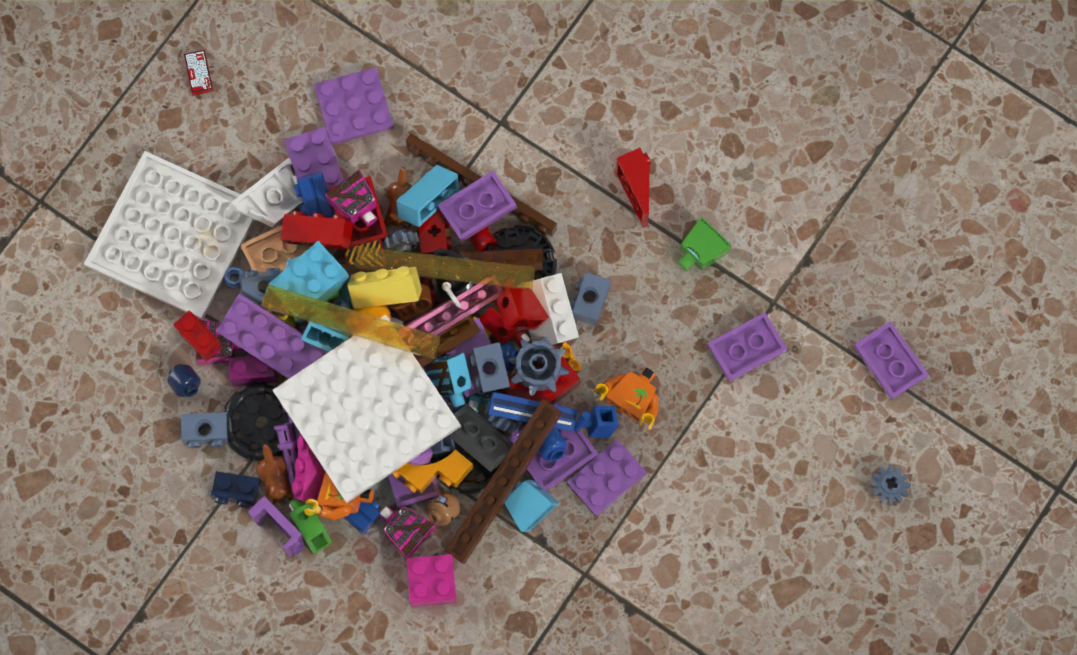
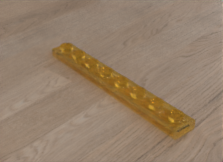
(447, 267)
(351, 322)

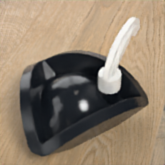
(449, 289)

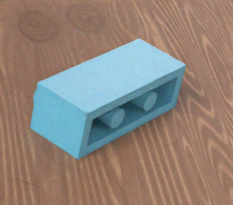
(423, 197)

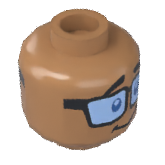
(443, 509)

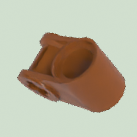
(414, 309)

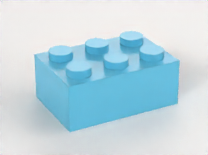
(313, 275)

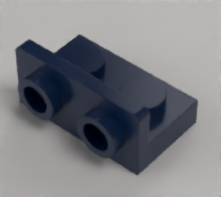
(235, 488)

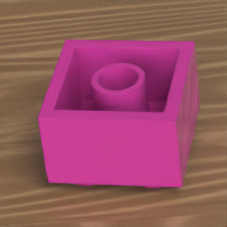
(431, 580)

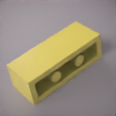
(384, 287)

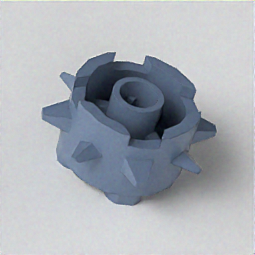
(535, 353)

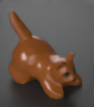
(393, 192)
(273, 473)

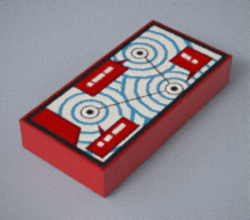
(198, 72)

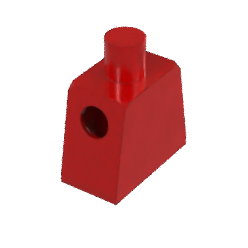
(521, 309)

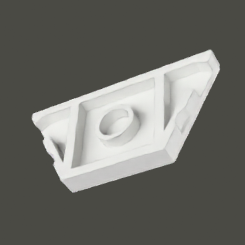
(270, 196)

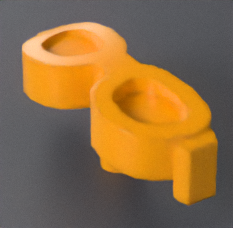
(570, 356)

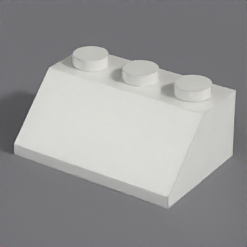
(555, 301)

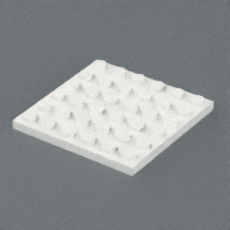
(171, 236)
(365, 412)

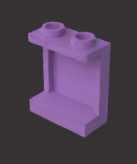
(265, 509)

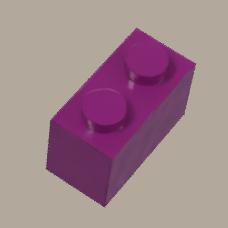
(249, 371)

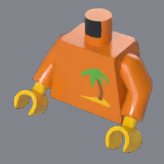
(632, 395)
(332, 504)

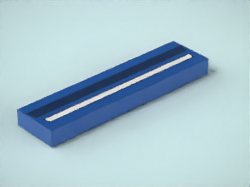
(523, 409)

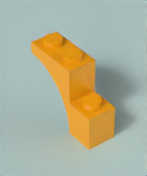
(451, 471)

